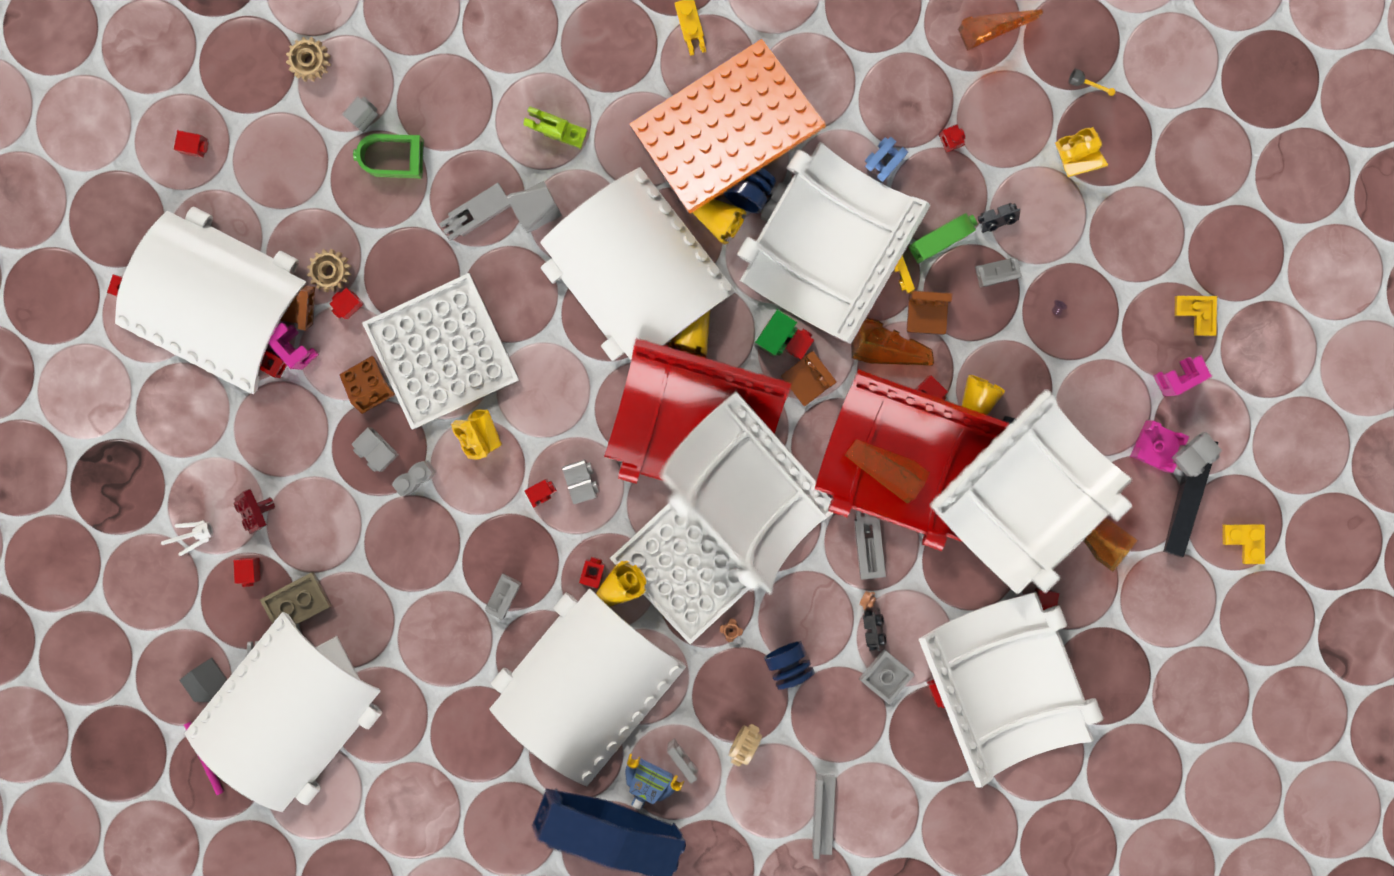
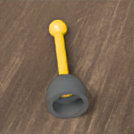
(1078, 78)

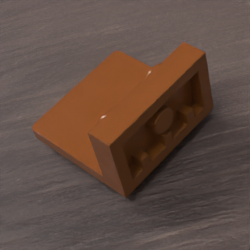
(301, 308)
(928, 312)
(808, 378)
(366, 385)

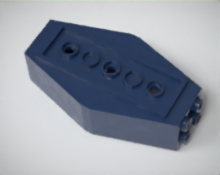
(608, 833)

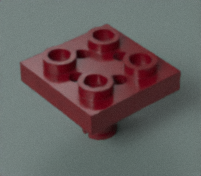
(252, 511)

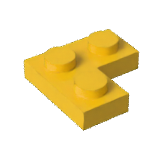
(1204, 312)
(1250, 537)

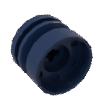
(752, 191)
(791, 669)

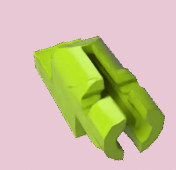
(556, 128)

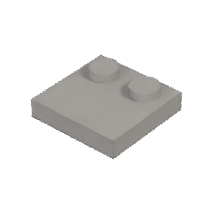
(886, 676)
(682, 761)

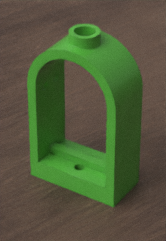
(416, 155)
(943, 237)

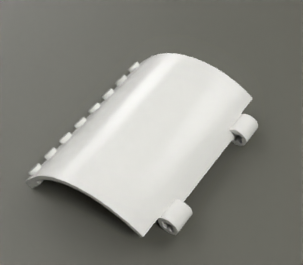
(831, 243)
(633, 265)
(206, 296)
(745, 490)
(1033, 496)
(1008, 684)
(582, 688)
(281, 718)

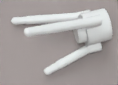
(201, 531)

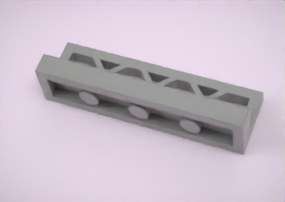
(823, 815)

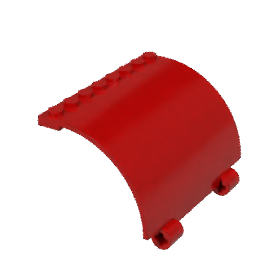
(670, 396)
(910, 424)

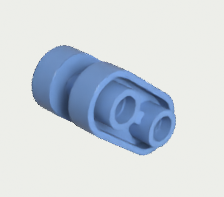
(885, 146)

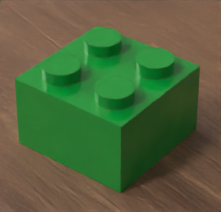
(775, 333)

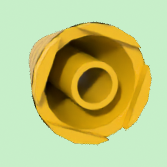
(721, 219)
(694, 337)
(981, 395)
(622, 584)

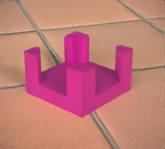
(293, 358)
(1195, 373)
(1158, 446)

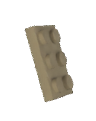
(298, 599)

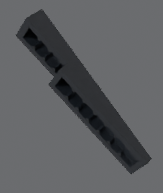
(1185, 511)

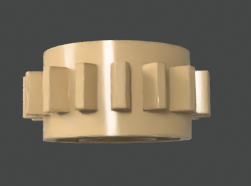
(306, 48)
(319, 266)
(745, 745)

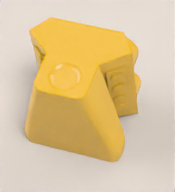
(1081, 152)
(477, 434)

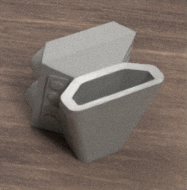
(534, 207)

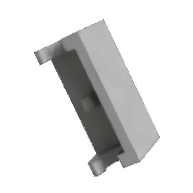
(998, 272)
(502, 596)

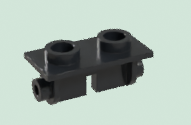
(1007, 215)
(876, 638)

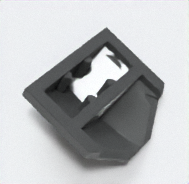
(204, 681)

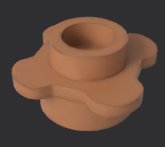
(868, 600)
(732, 624)

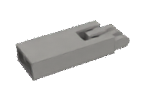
(482, 208)
(869, 549)

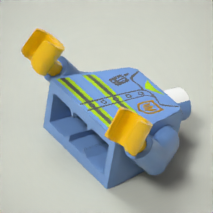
(649, 782)

